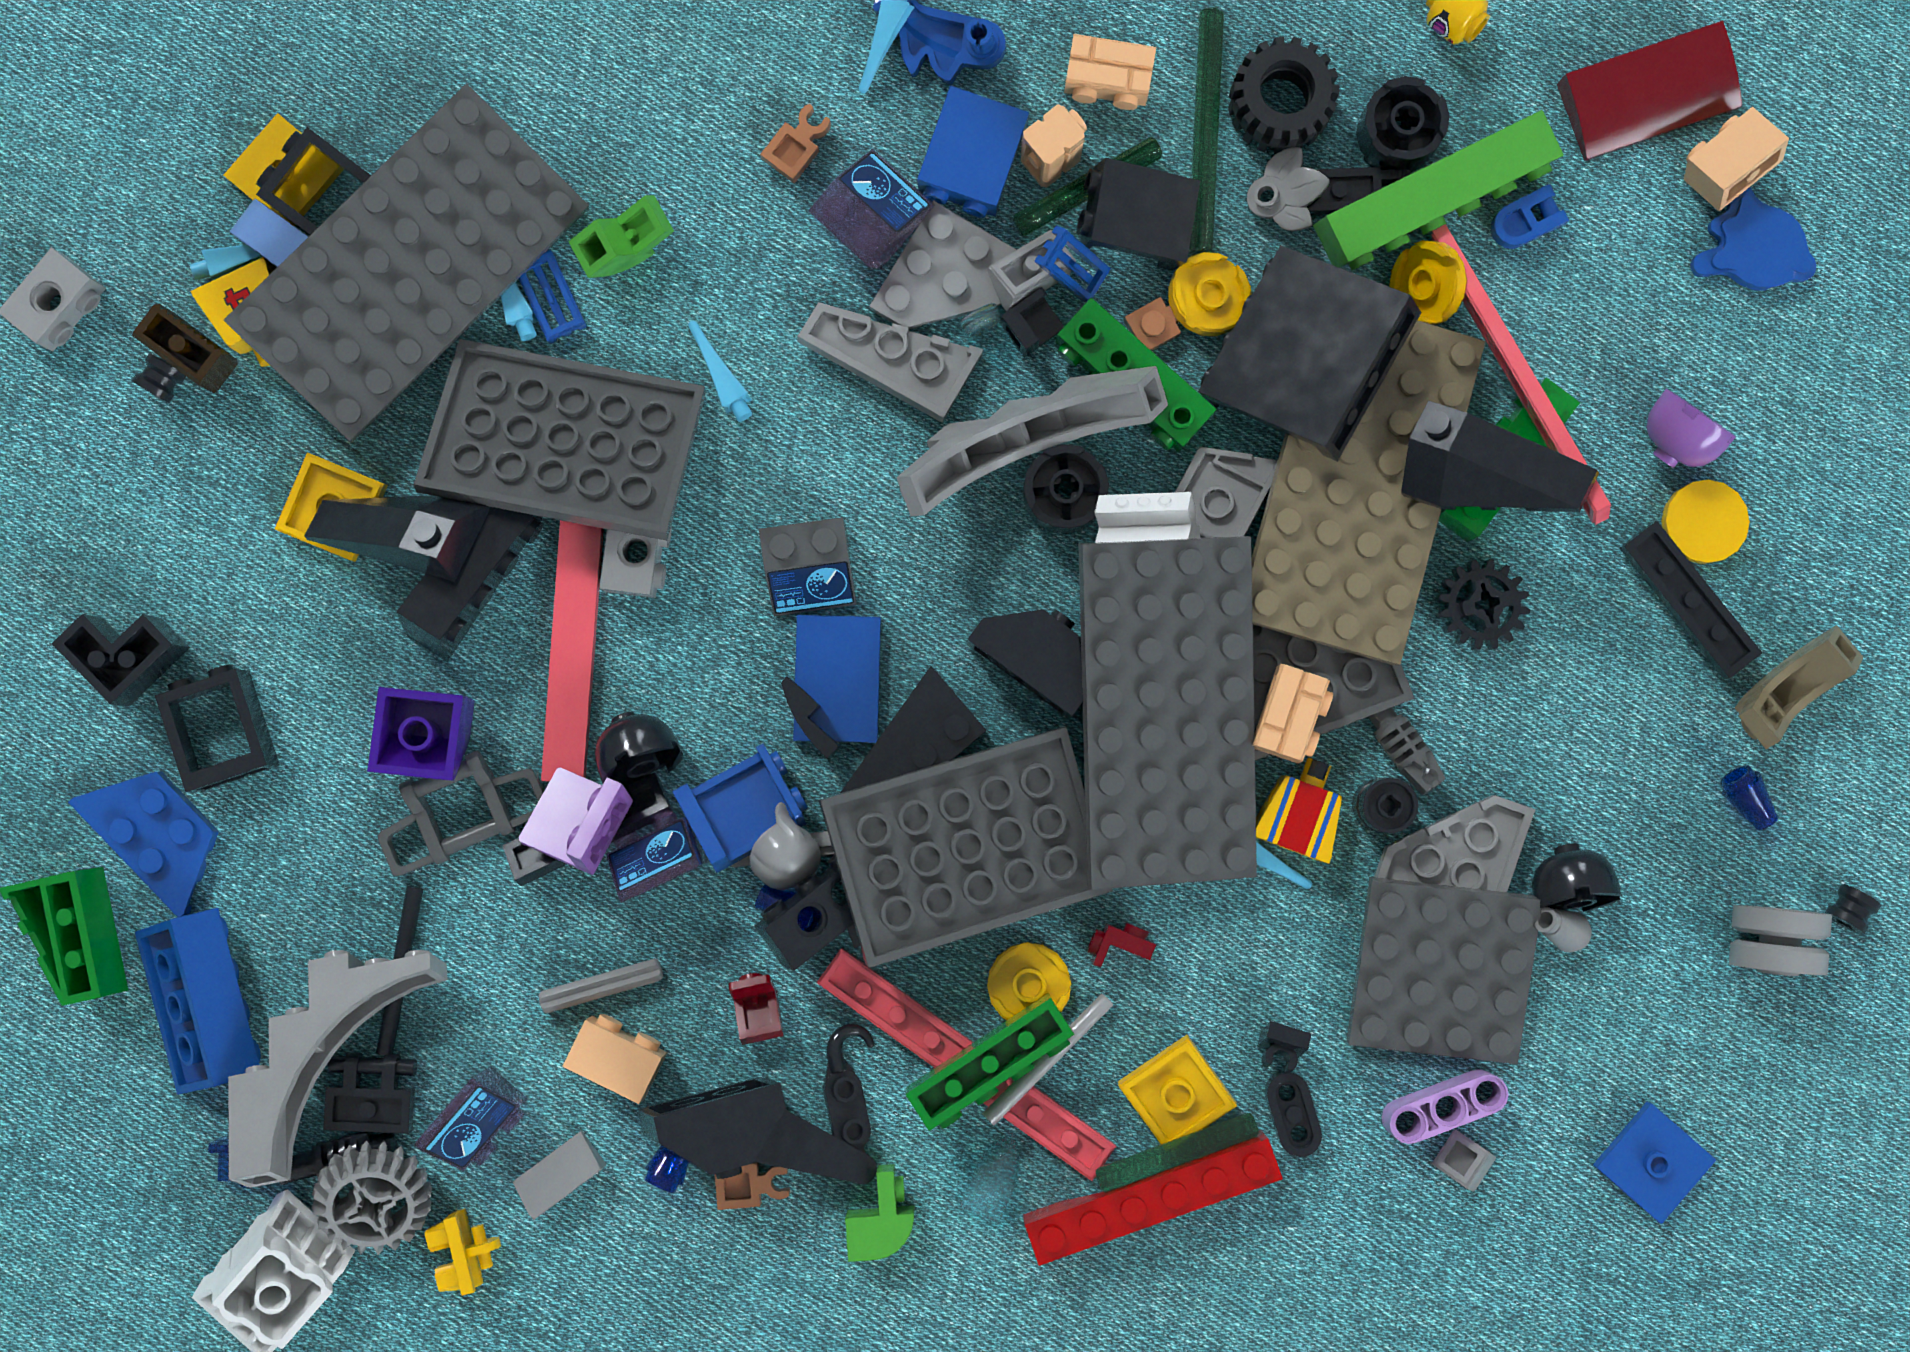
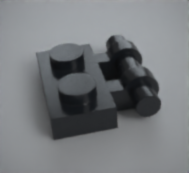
(368, 1107)

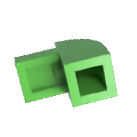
(621, 242)
(881, 1230)

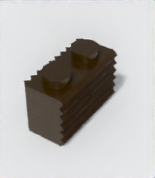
(185, 348)

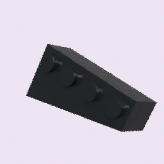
(443, 610)
(925, 732)

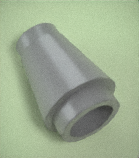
(1565, 929)

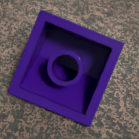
(420, 733)

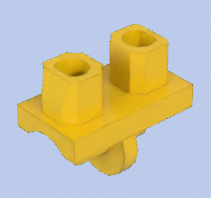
(464, 1271)

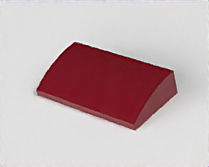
(1651, 90)

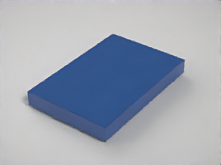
(841, 672)

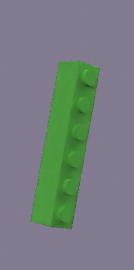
(1437, 190)

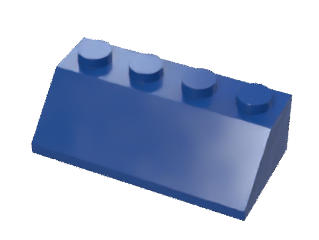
(198, 1000)

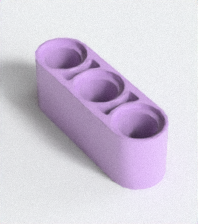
(1465, 1106)

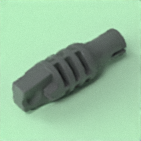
(1407, 750)

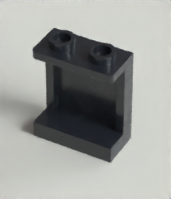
(1139, 211)

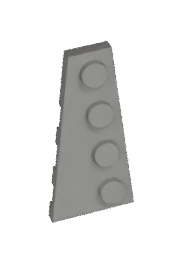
(901, 362)

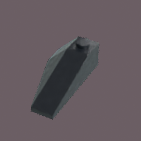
(1476, 464)
(406, 531)

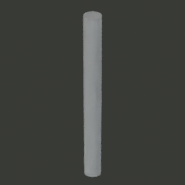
(1042, 1065)

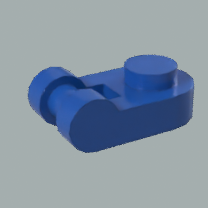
(1518, 226)

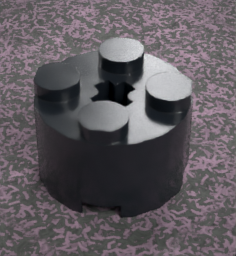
(1418, 109)
(1044, 476)

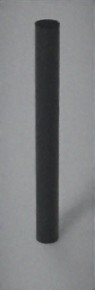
(404, 944)

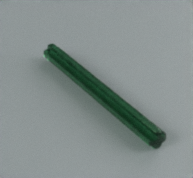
(1206, 125)

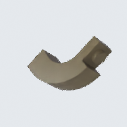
(1795, 683)

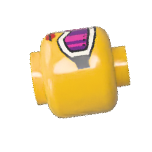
(1457, 19)

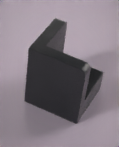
(1031, 323)

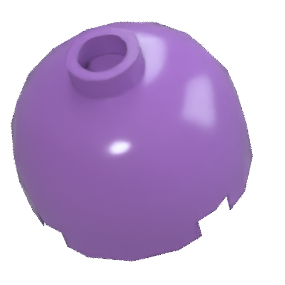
(1685, 432)

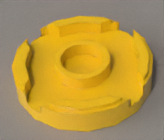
(1433, 278)
(1208, 294)
(1706, 521)
(1025, 975)

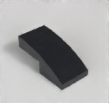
(803, 708)

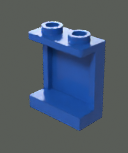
(972, 152)
(739, 807)

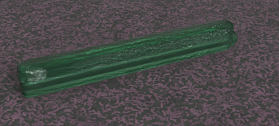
(1073, 193)
(1176, 1152)

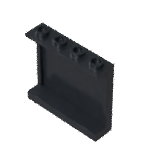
(1310, 350)

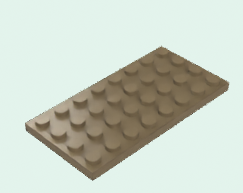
(1338, 538)

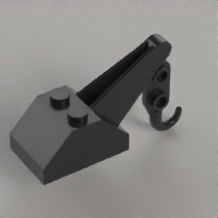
(1037, 653)
(751, 1124)

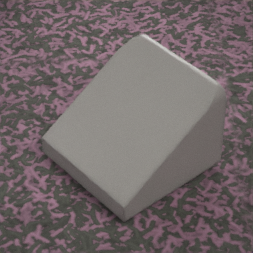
(1464, 1160)

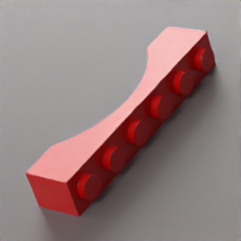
(1104, 1216)

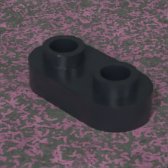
(1293, 1112)

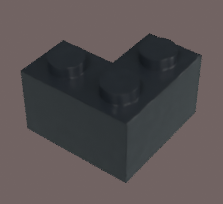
(120, 664)

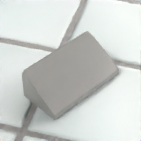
(1019, 276)
(558, 1174)

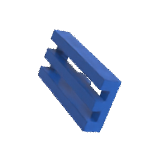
(1055, 251)
(565, 328)

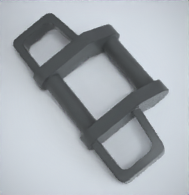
(441, 848)

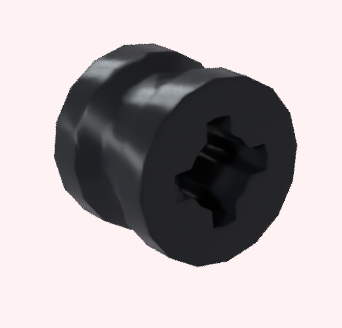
(159, 378)
(1853, 909)

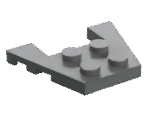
(1227, 490)

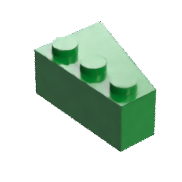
(73, 933)

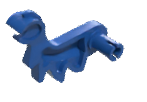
(948, 41)

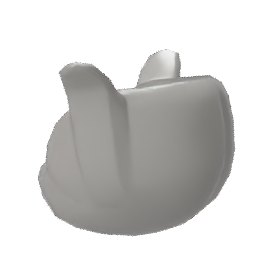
(784, 853)

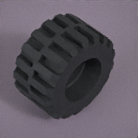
(1289, 63)

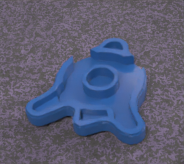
(1756, 246)

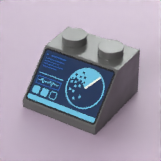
(808, 566)

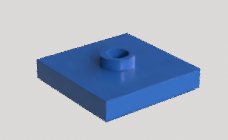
(1654, 1162)

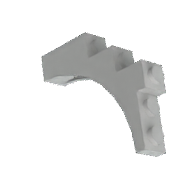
(1026, 426)
(269, 1099)

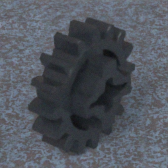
(1477, 589)

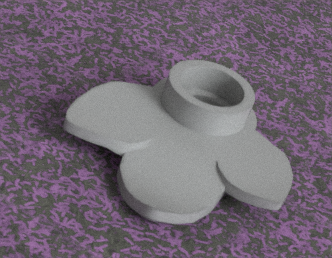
(1293, 190)

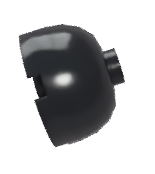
(635, 748)
(1575, 880)

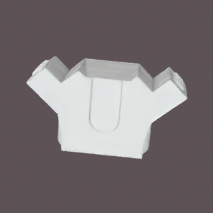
(1146, 517)
(274, 1276)

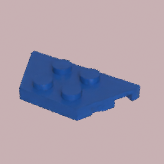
(153, 833)

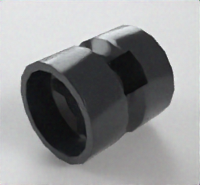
(1385, 805)

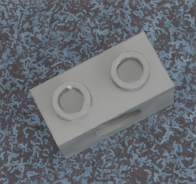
(30, 303)
(630, 578)

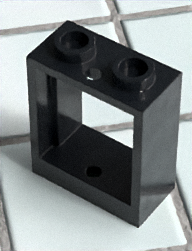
(295, 149)
(252, 718)

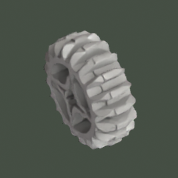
(378, 1182)

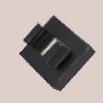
(1285, 1041)

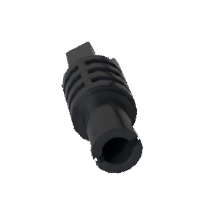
(311, 1162)

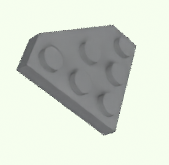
(940, 272)
(1466, 849)

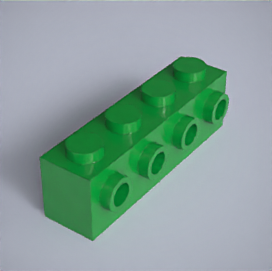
(1105, 346)
(1472, 521)
(989, 1062)

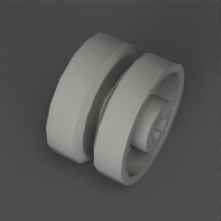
(1780, 940)

